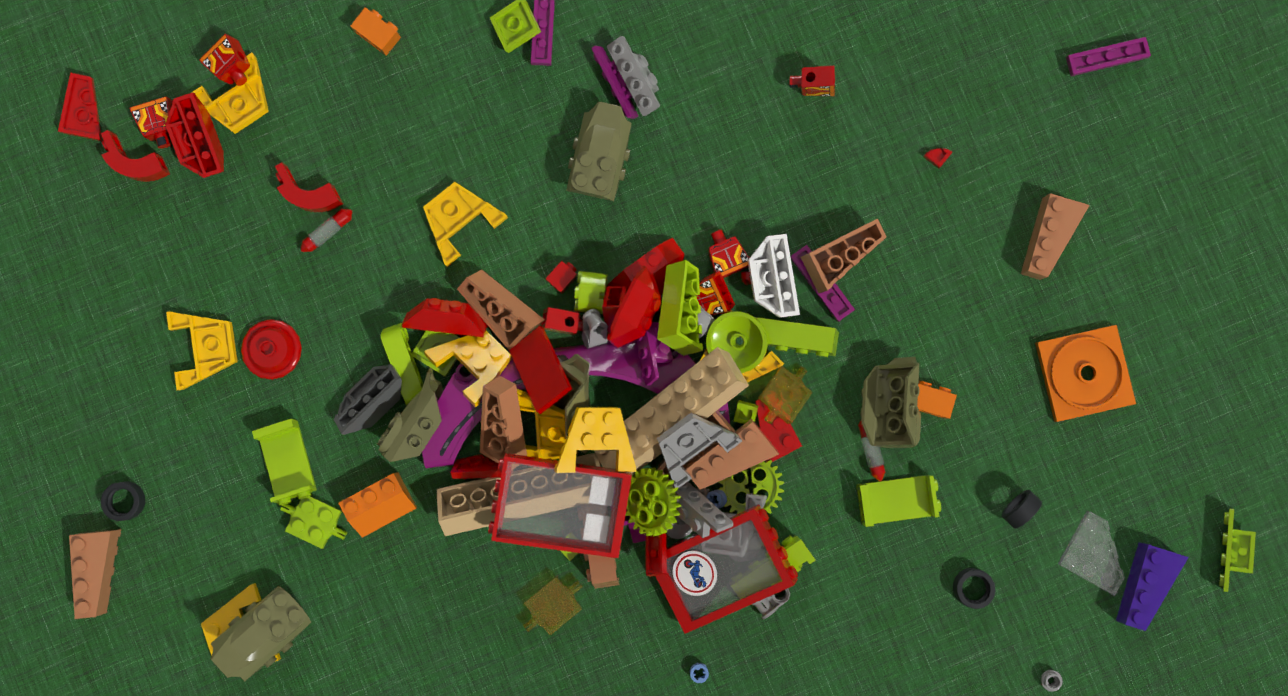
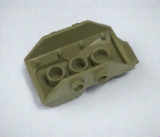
(600, 152)
(578, 375)
(890, 404)
(415, 425)
(259, 635)

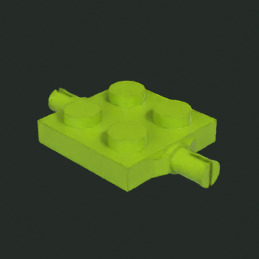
(313, 521)

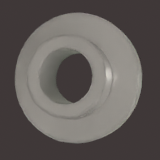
(1057, 683)

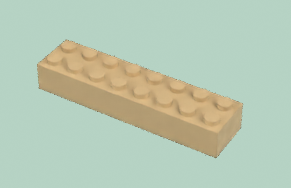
(697, 391)
(470, 503)

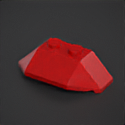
(194, 136)
(655, 261)
(636, 309)
(445, 317)

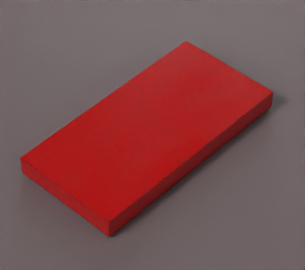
(540, 370)

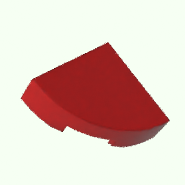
(937, 156)

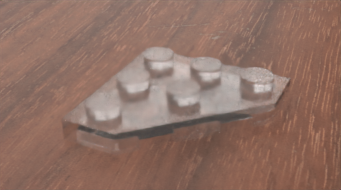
(1093, 554)

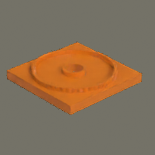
(1062, 366)

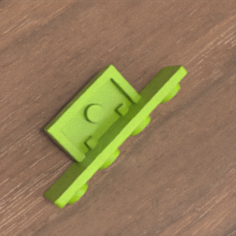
(1239, 550)

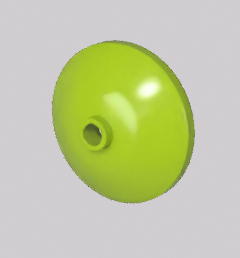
(735, 324)

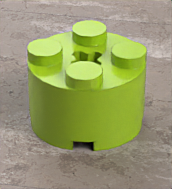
(590, 291)

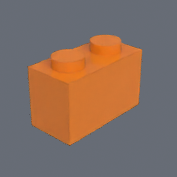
(375, 31)
(935, 401)

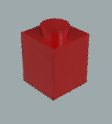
(562, 276)

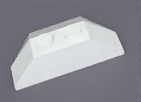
(773, 277)

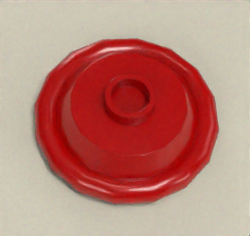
(271, 349)

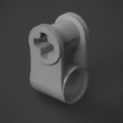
(594, 329)
(771, 603)

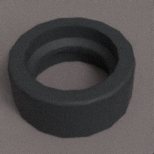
(107, 501)
(1022, 509)
(987, 597)

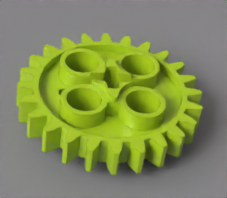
(770, 484)
(652, 502)

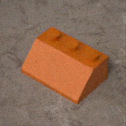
(378, 504)

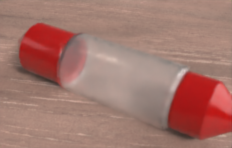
(326, 230)
(873, 455)

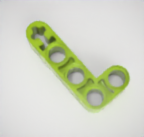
(400, 356)

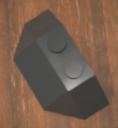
(369, 399)

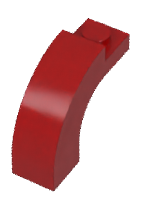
(144, 169)
(318, 200)

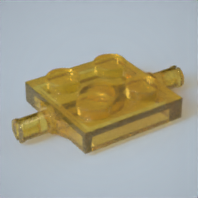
(785, 395)
(553, 605)

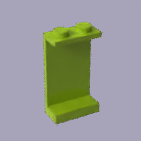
(286, 461)
(898, 499)

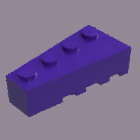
(1148, 584)

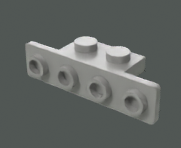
(636, 75)
(700, 512)

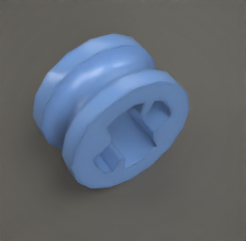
(721, 497)
(700, 679)

